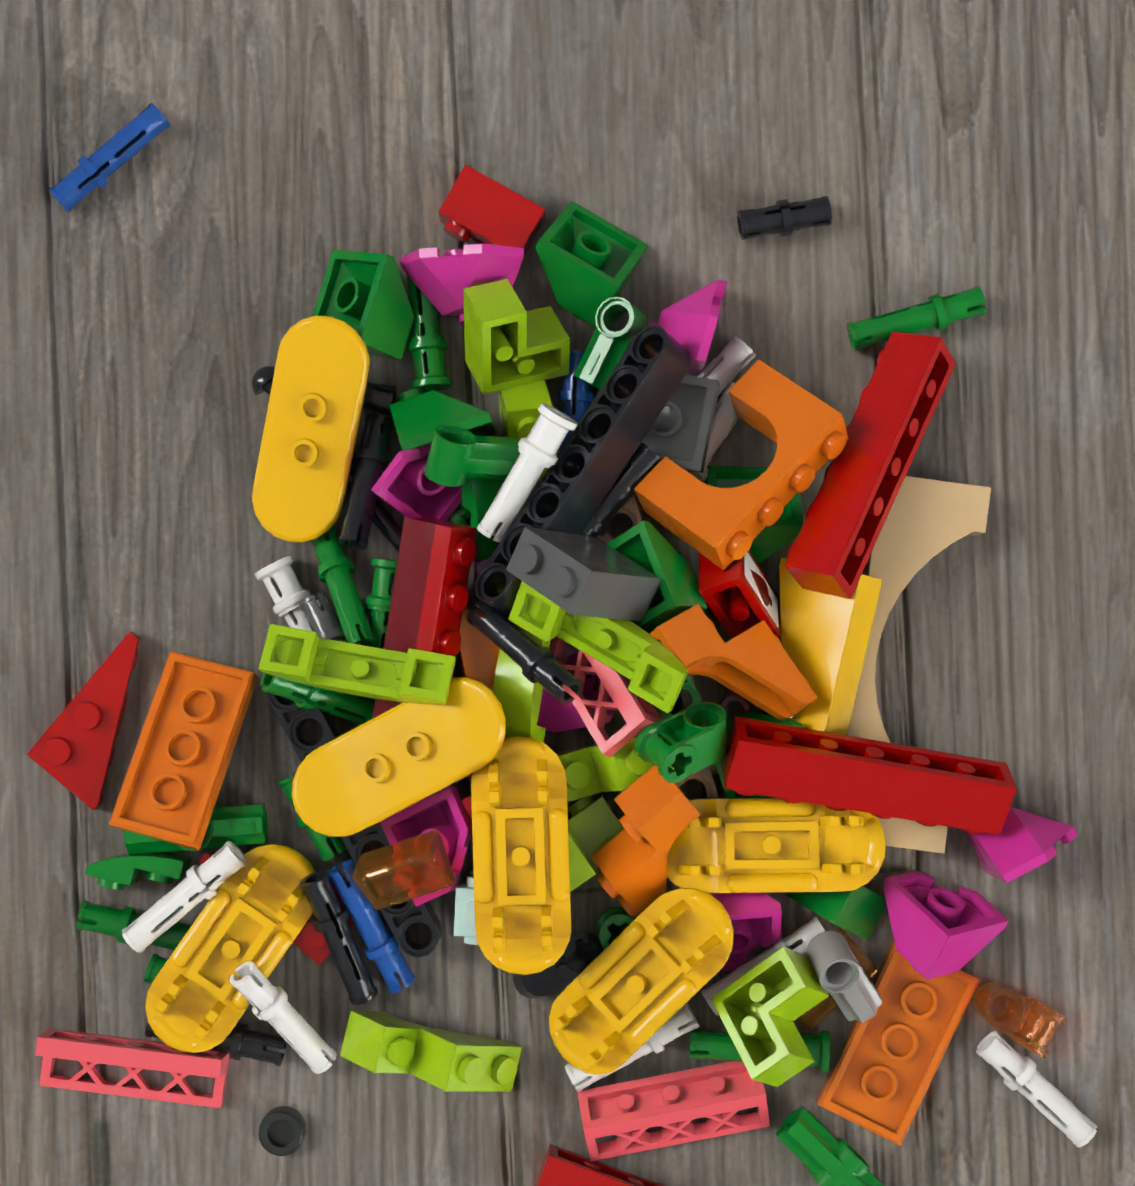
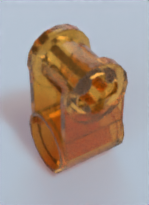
(1024, 1018)

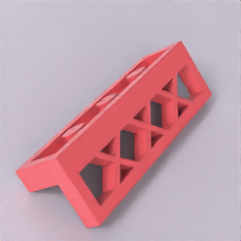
(634, 709)
(134, 1056)
(672, 1103)

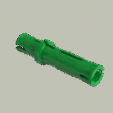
(931, 314)
(337, 572)
(347, 706)
(112, 920)

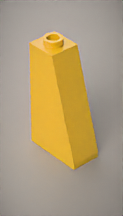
(828, 646)

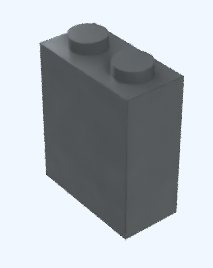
(583, 574)

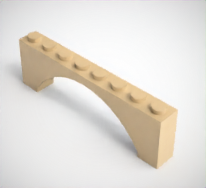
(919, 526)

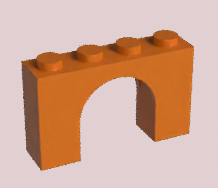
(727, 520)

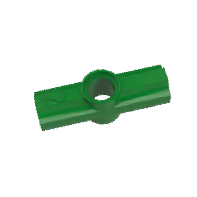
(235, 823)
(828, 1158)

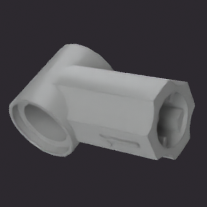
(843, 976)

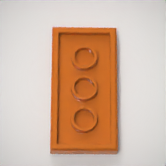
(184, 750)
(897, 1052)

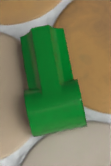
(606, 344)
(462, 455)

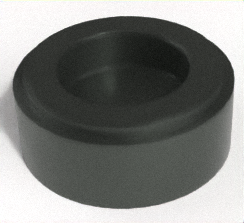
(282, 1131)

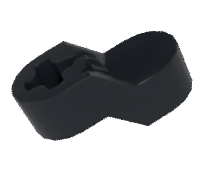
(578, 955)

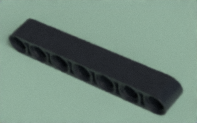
(592, 453)
(397, 916)

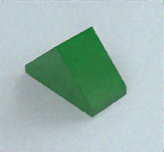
(851, 910)

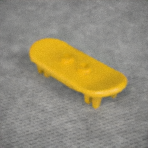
(310, 428)
(398, 759)
(775, 848)
(521, 857)
(247, 920)
(641, 980)

